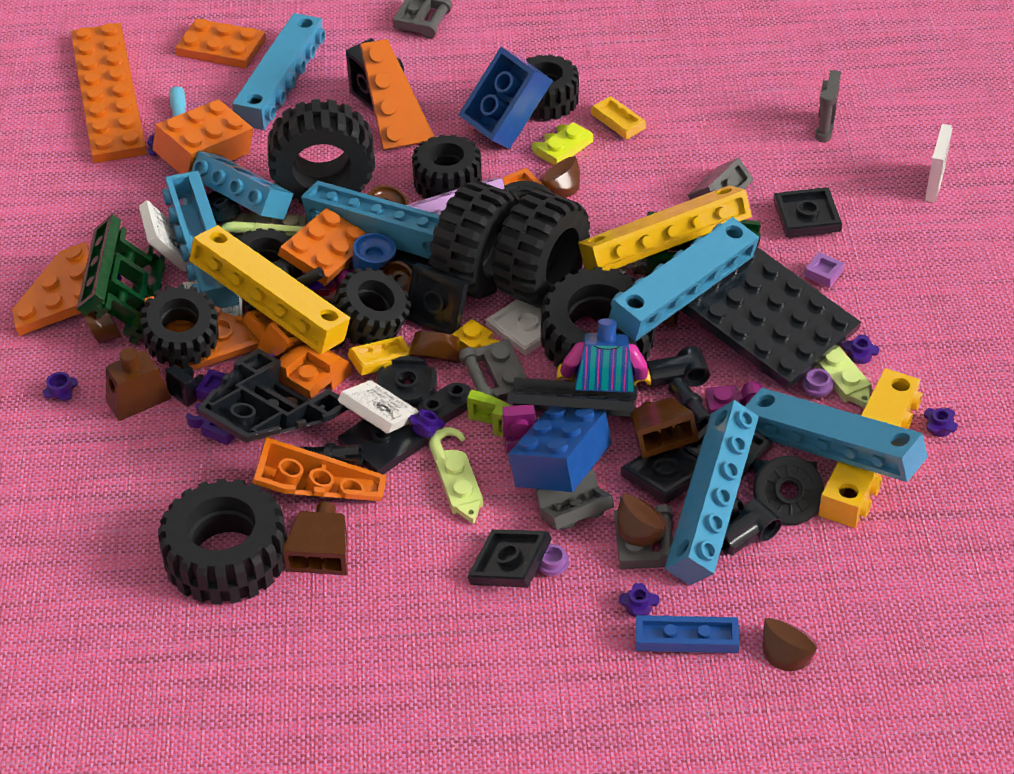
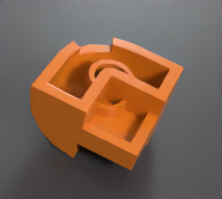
(272, 336)
(311, 372)

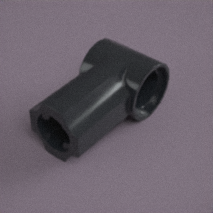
(687, 364)
(753, 523)

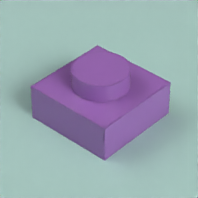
(824, 269)

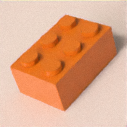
(206, 129)

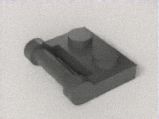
(413, 13)
(828, 106)
(501, 364)
(642, 557)

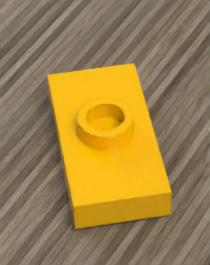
(618, 117)
(372, 356)

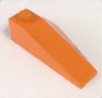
(307, 473)

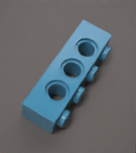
(242, 185)

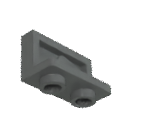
(566, 508)

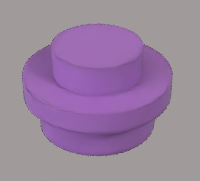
(817, 383)
(554, 561)

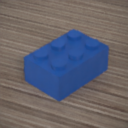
(505, 97)
(560, 449)

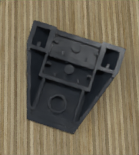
(258, 406)

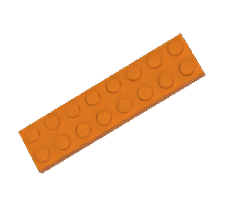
(108, 93)

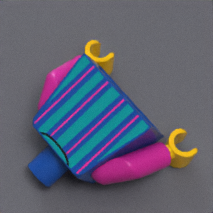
(605, 362)

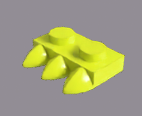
(564, 144)

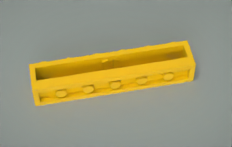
(664, 229)
(269, 289)
(889, 403)

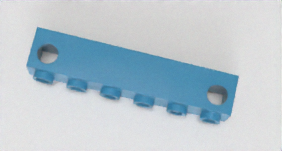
(279, 70)
(190, 222)
(405, 225)
(683, 278)
(838, 434)
(712, 493)

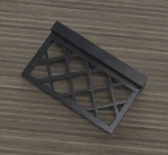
(562, 393)

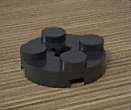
(411, 368)

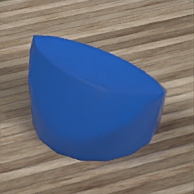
(373, 251)

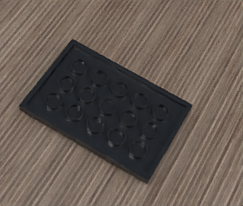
(773, 318)

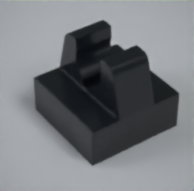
(182, 384)

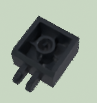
(357, 75)

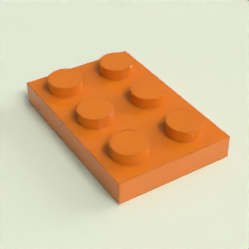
(221, 43)
(322, 243)

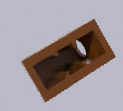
(134, 384)
(663, 426)
(317, 542)

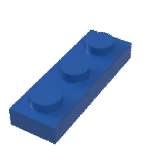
(687, 634)

